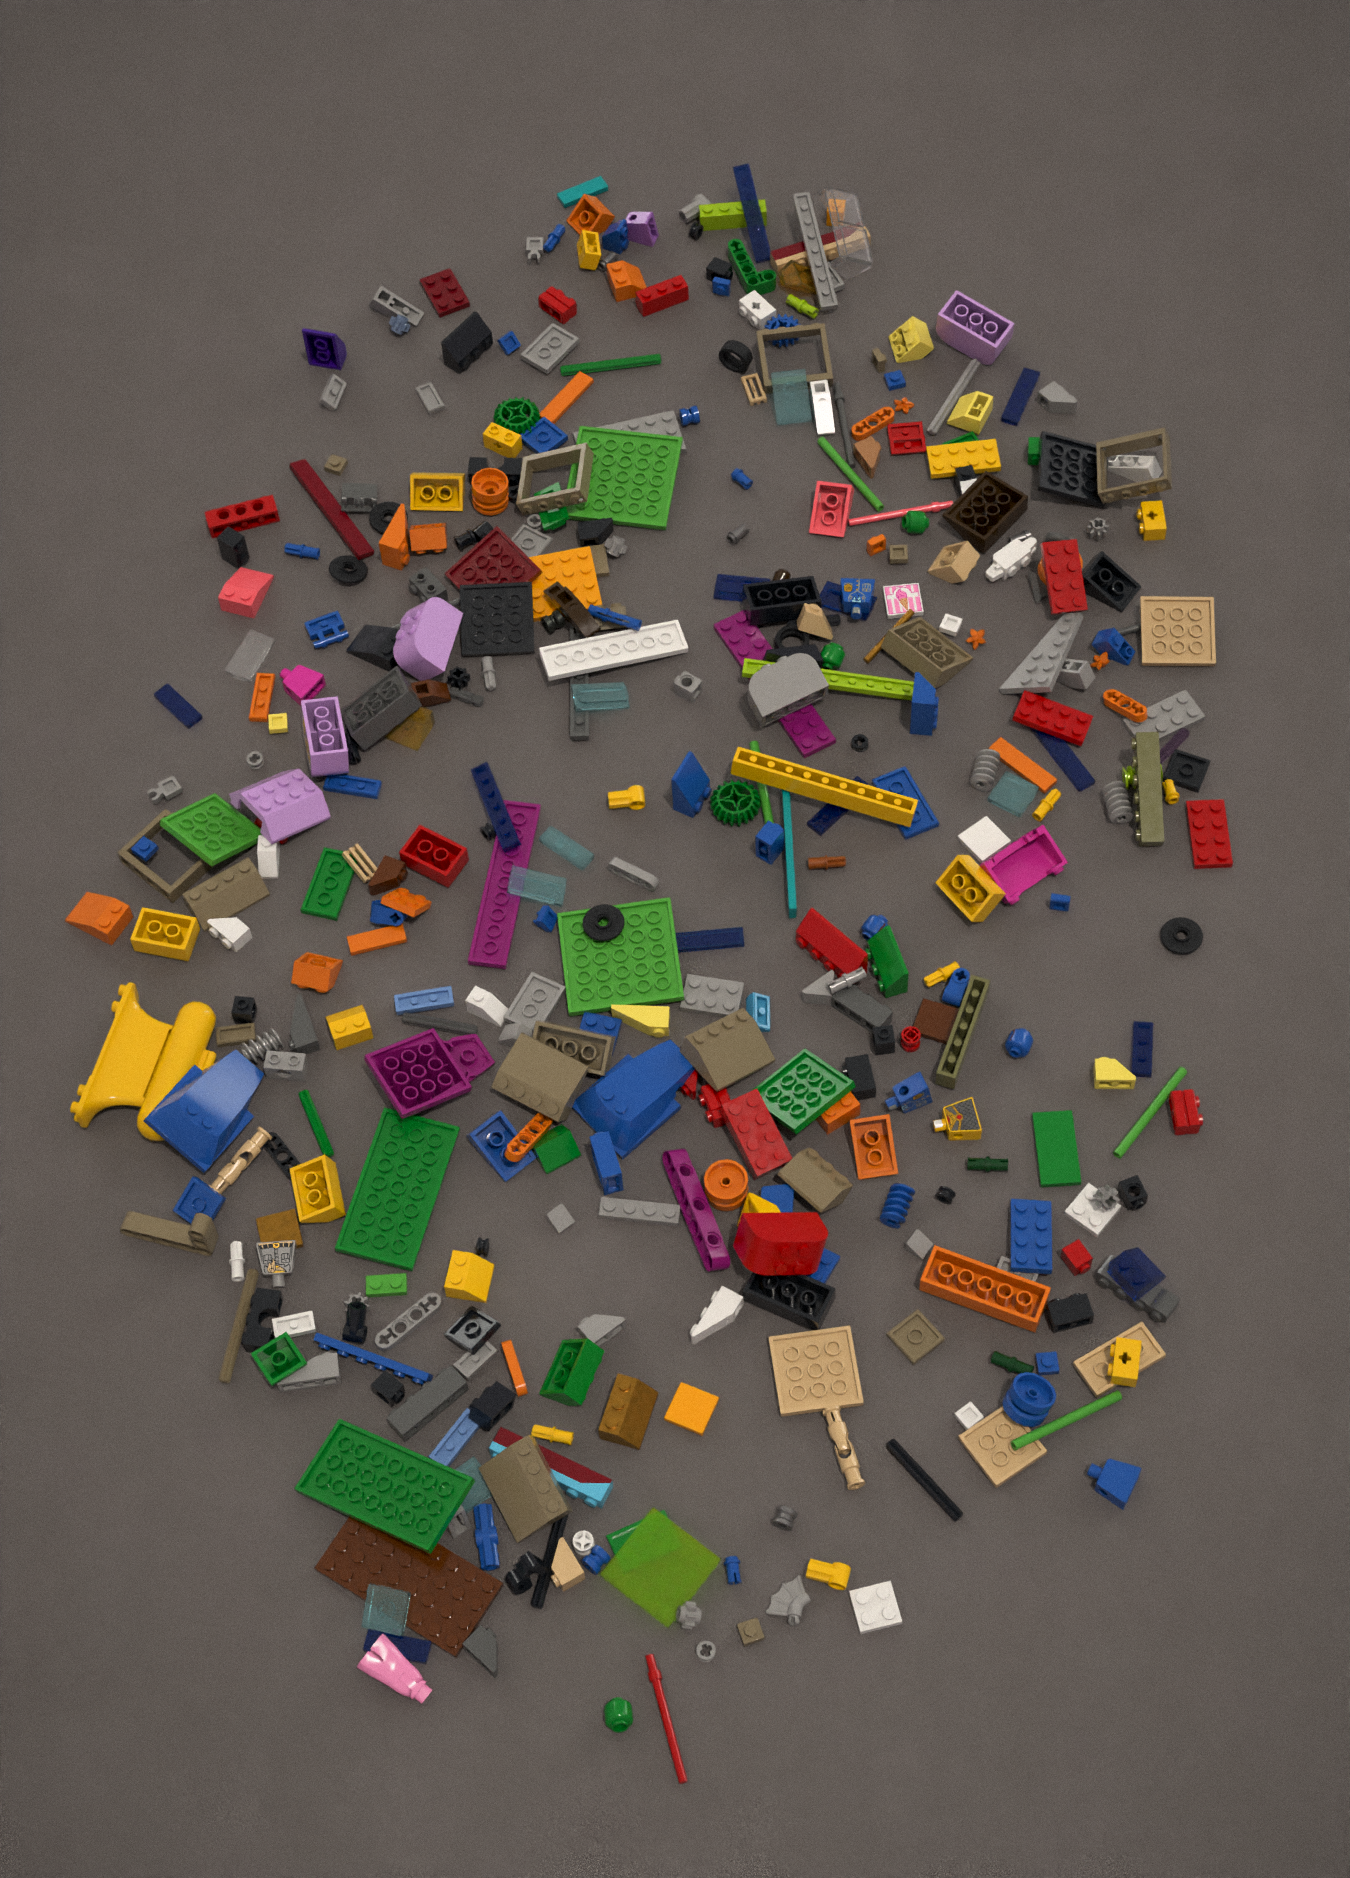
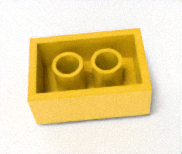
(970, 888)
(165, 934)

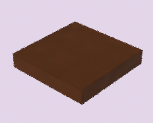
(935, 1020)

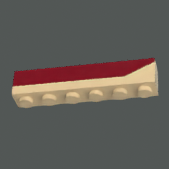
(797, 252)

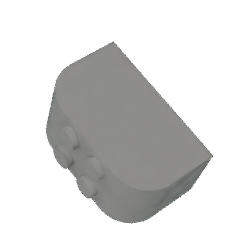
(785, 687)

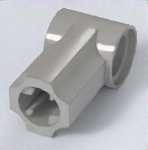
(692, 210)

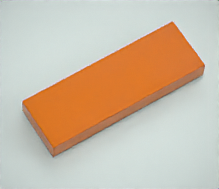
(262, 697)
(376, 939)

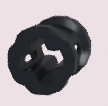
(464, 539)

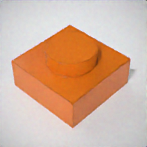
(876, 545)

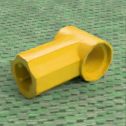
(632, 798)
(834, 1574)

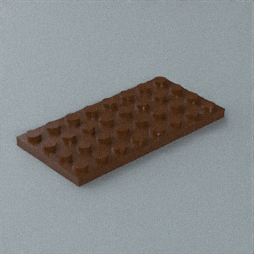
(445, 1590)

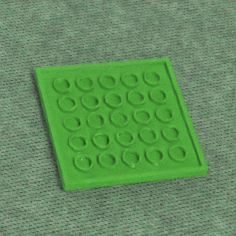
(629, 477)
(628, 970)

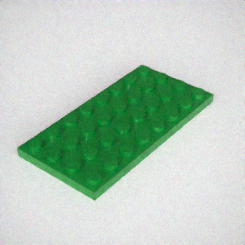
(397, 1189)
(385, 1485)

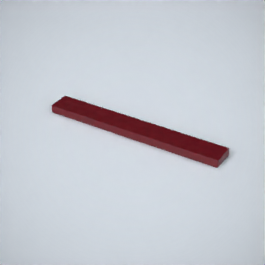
(331, 509)

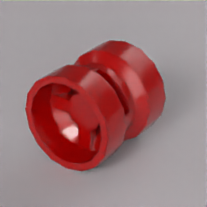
(910, 1039)

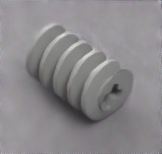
(984, 769)
(1117, 802)
(261, 1045)

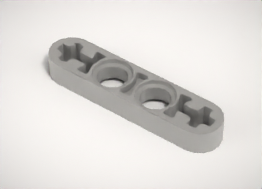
(405, 1319)

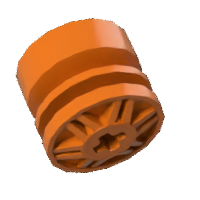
(490, 491)

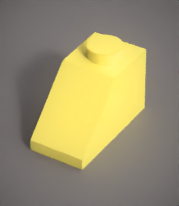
(1112, 1075)

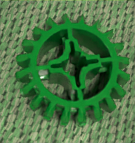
(515, 411)
(746, 798)

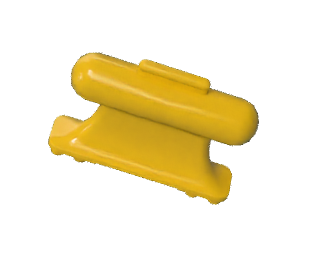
(144, 1059)

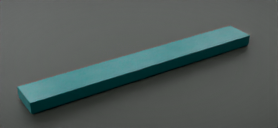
(789, 855)

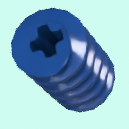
(895, 1205)

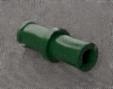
(987, 1164)
(1011, 1364)

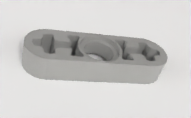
(633, 874)

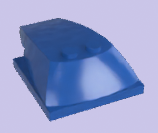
(635, 1096)
(207, 1108)

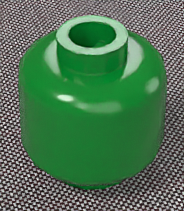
(915, 522)
(832, 656)
(618, 1714)

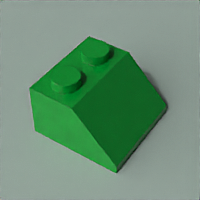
(278, 1359)

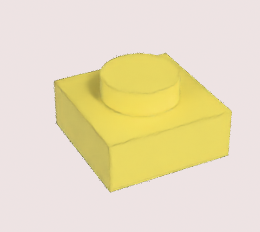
(278, 723)

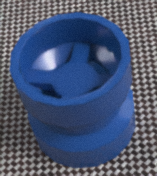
(689, 415)
(596, 1559)

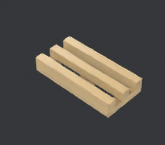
(756, 399)
(346, 855)

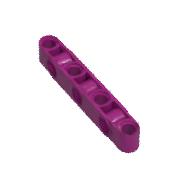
(696, 1210)

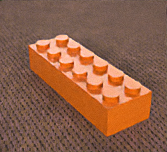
(984, 1288)

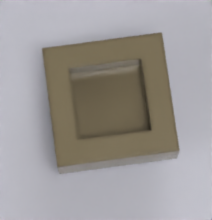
(878, 360)
(335, 465)
(898, 554)
(750, 1632)

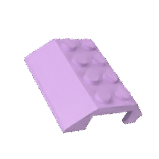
(284, 804)

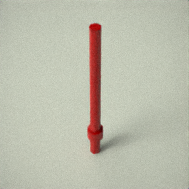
(655, 1678)

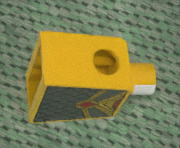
(959, 1121)

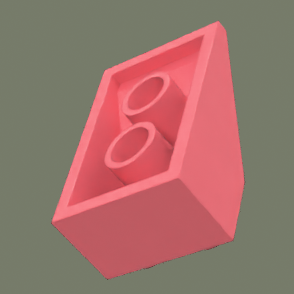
(831, 509)
(245, 592)

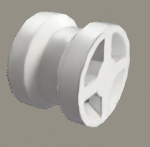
(583, 1538)

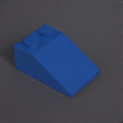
(690, 786)
(491, 1142)

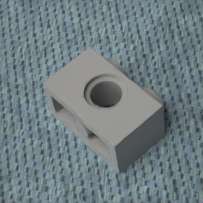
(286, 1066)

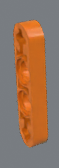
(531, 1138)

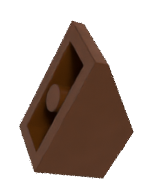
(388, 875)

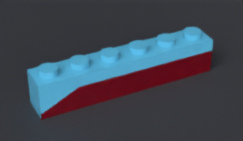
(571, 1476)

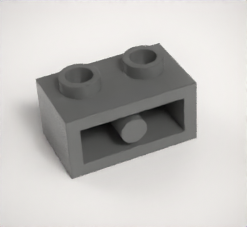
(426, 586)

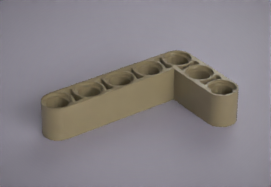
(197, 1238)

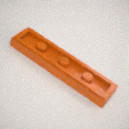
(567, 397)
(1023, 765)

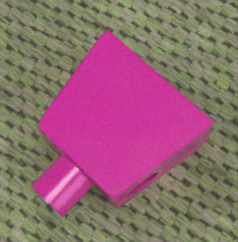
(302, 683)

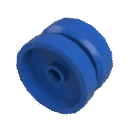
(1029, 1399)

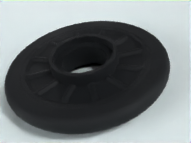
(379, 512)
(357, 574)
(607, 932)
(1181, 946)

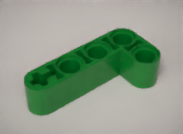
(751, 280)

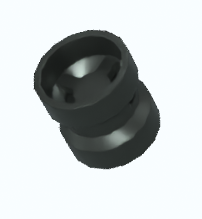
(553, 621)

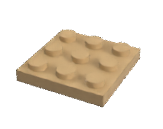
(992, 1450)

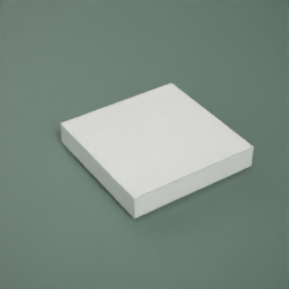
(983, 839)

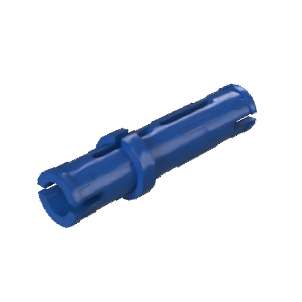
(595, 612)

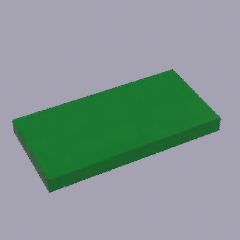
(328, 885)
(1056, 1148)

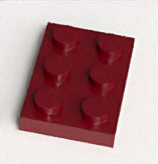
(444, 292)

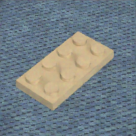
(1094, 1365)

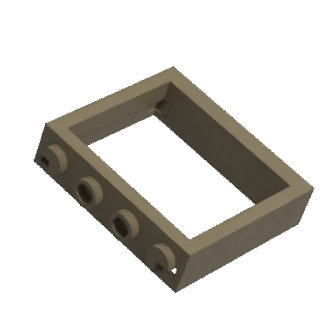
(793, 332)
(1129, 444)
(552, 459)
(170, 892)

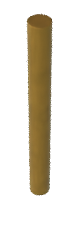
(877, 648)

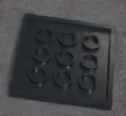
(1068, 469)
(497, 619)

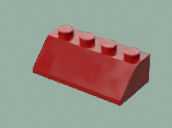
(829, 945)

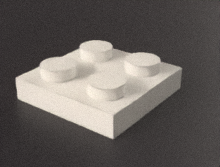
(1087, 1214)
(875, 1607)

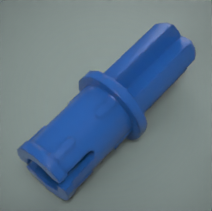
(554, 237)
(302, 550)

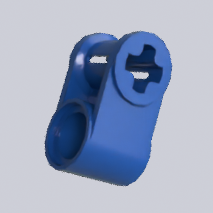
(385, 915)
(956, 989)

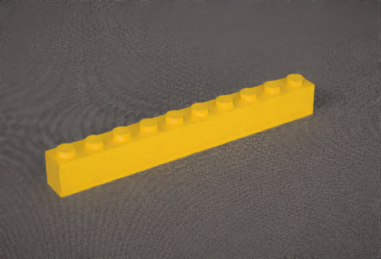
(824, 786)

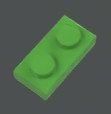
(386, 1285)

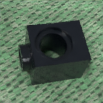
(719, 268)
(244, 1010)
(883, 1040)
(1134, 1185)
(388, 1389)

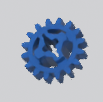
(782, 322)

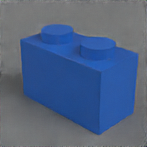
(769, 842)

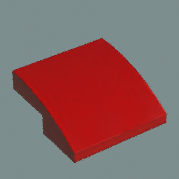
(906, 438)

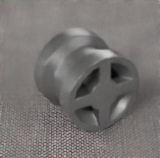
(784, 1518)

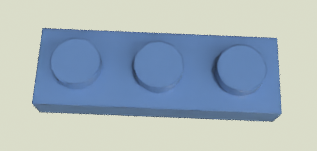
(424, 1000)
(455, 1440)

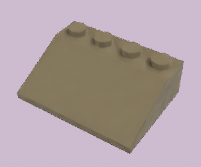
(925, 651)
(727, 1049)
(541, 1077)
(525, 1488)

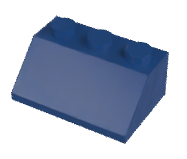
(924, 707)

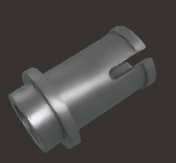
(606, 260)
(734, 536)
(1021, 536)

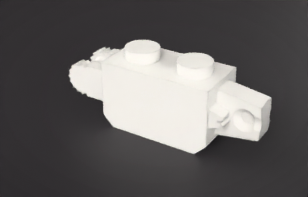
(1011, 559)

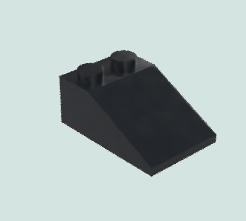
(1109, 582)
(375, 646)

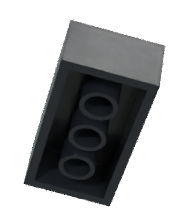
(779, 599)
(791, 1297)

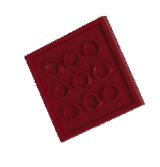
(493, 561)

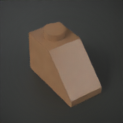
(868, 455)

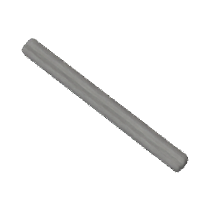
(953, 397)

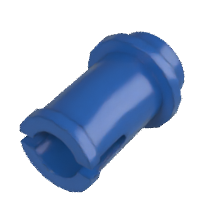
(741, 478)
(733, 1573)

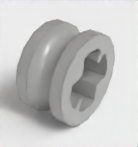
(532, 518)
(250, 758)
(699, 1650)

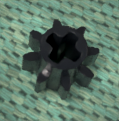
(458, 678)

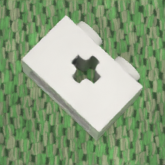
(756, 309)

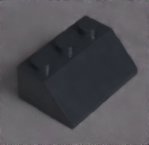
(466, 343)

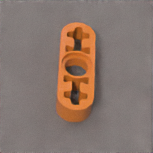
(870, 430)
(1134, 712)
(514, 1368)

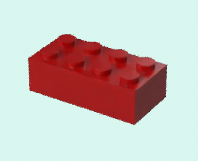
(755, 1134)

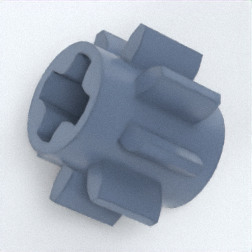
(399, 324)

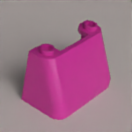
(1024, 863)

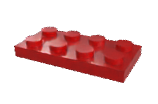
(1063, 576)
(1052, 718)
(1209, 834)

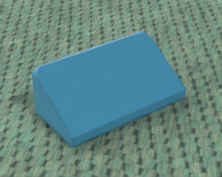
(759, 1009)

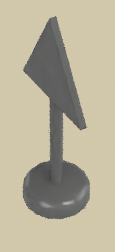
(1038, 587)

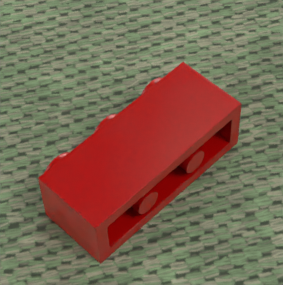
(662, 295)

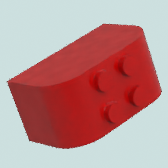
(781, 1242)

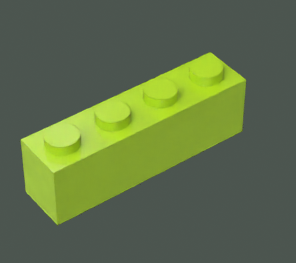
(726, 215)

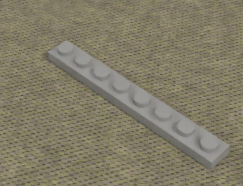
(815, 251)

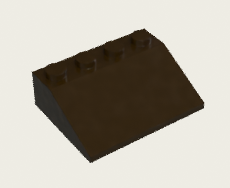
(986, 511)

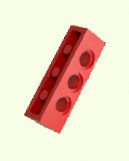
(242, 515)

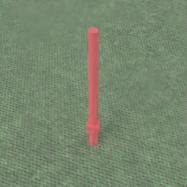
(934, 507)

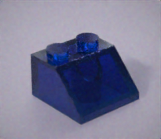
(1135, 1272)

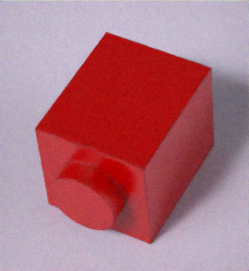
(1076, 1258)

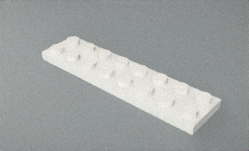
(613, 650)

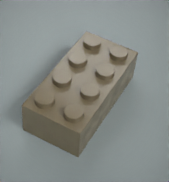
(583, 1045)

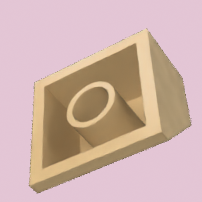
(954, 562)

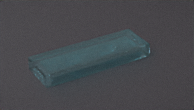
(566, 847)

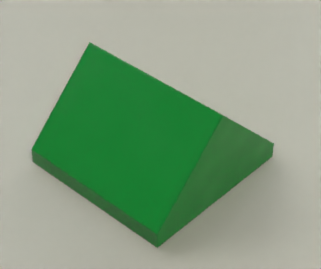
(556, 1149)

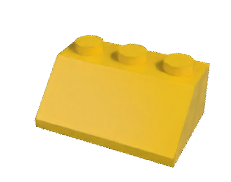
(437, 491)
(317, 1190)

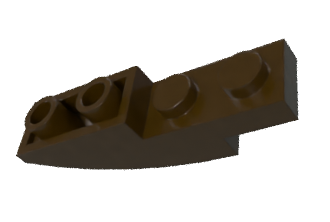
(573, 609)

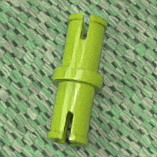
(802, 306)

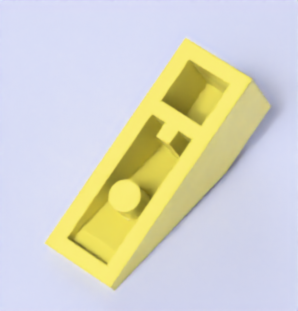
(647, 1019)

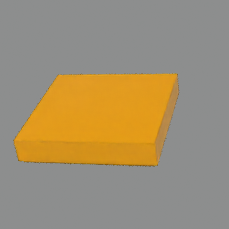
(691, 1408)

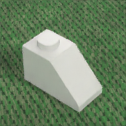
(268, 858)
(486, 1006)

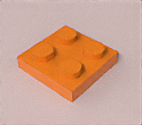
(406, 902)

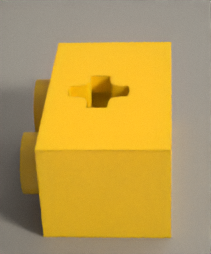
(588, 250)
(502, 441)
(1152, 520)
(1126, 1373)

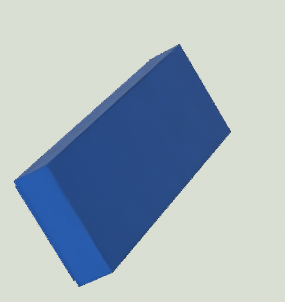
(353, 785)

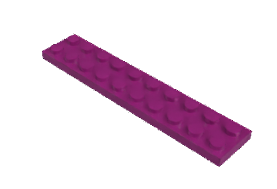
(803, 726)
(498, 908)

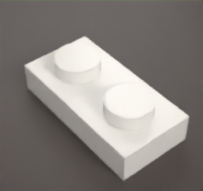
(294, 1324)

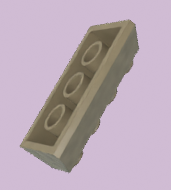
(226, 893)

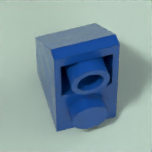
(616, 237)
(1115, 645)

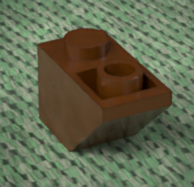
(431, 692)

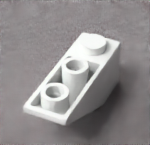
(822, 407)
(1135, 467)
(721, 1312)

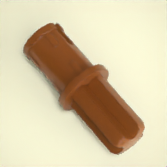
(825, 862)

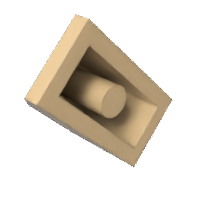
(814, 621)
(565, 1567)

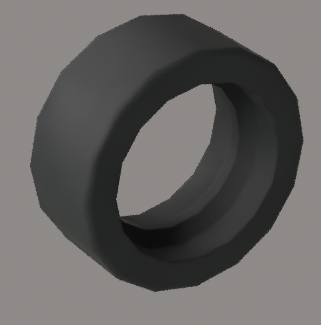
(730, 361)
(790, 631)

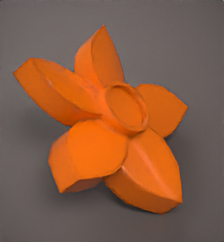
(905, 405)
(976, 638)
(1100, 661)

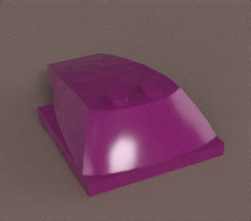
(428, 1069)

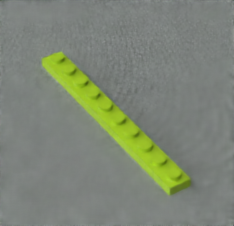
(850, 681)

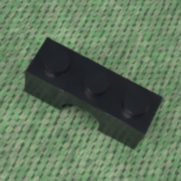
(511, 468)
(264, 1304)

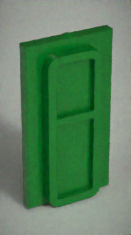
(556, 517)

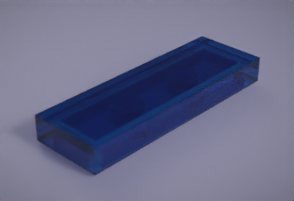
(178, 706)
(1142, 1049)
(412, 1648)

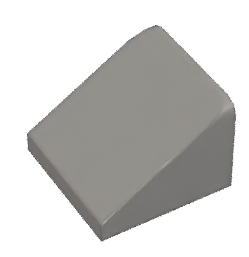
(560, 1218)
(918, 1244)

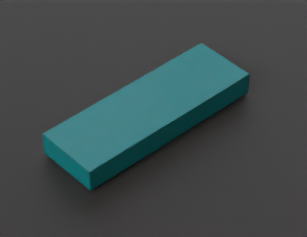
(573, 195)

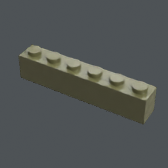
(1148, 789)
(962, 1032)

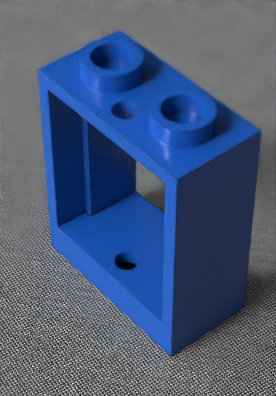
(606, 1163)

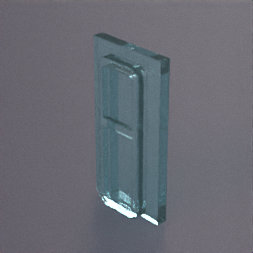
(600, 696)
(536, 885)

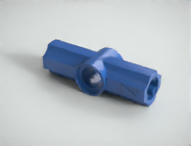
(486, 1537)

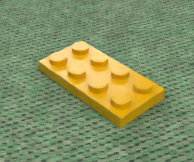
(980, 454)

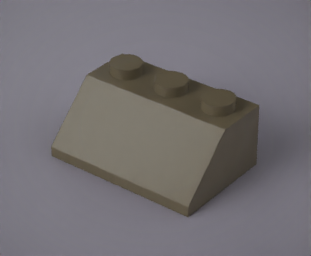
(816, 1180)

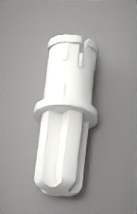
(237, 1261)

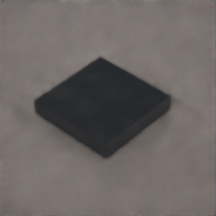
(1187, 770)
(472, 1330)

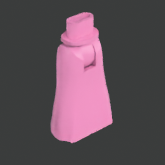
(394, 1670)

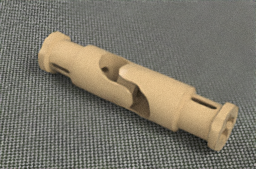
(232, 1170)
(839, 1434)

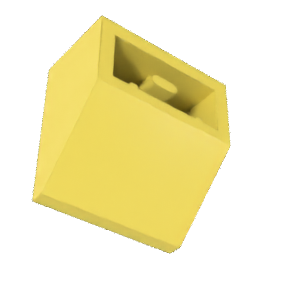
(911, 341)
(971, 411)

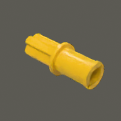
(1046, 805)
(941, 974)
(552, 1434)

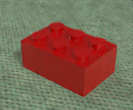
(434, 856)

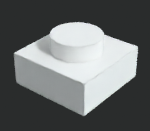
(950, 624)
(968, 1415)

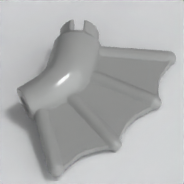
(789, 1601)

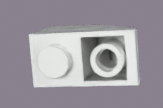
(230, 931)

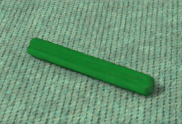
(316, 1123)

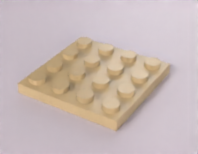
(1177, 631)
(815, 1370)

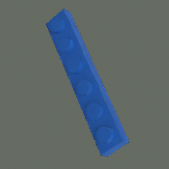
(380, 1362)

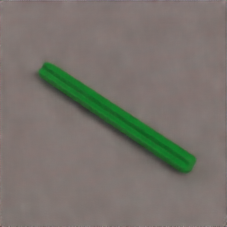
(611, 364)

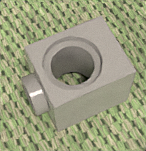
(688, 686)

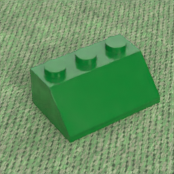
(887, 963)
(572, 1371)

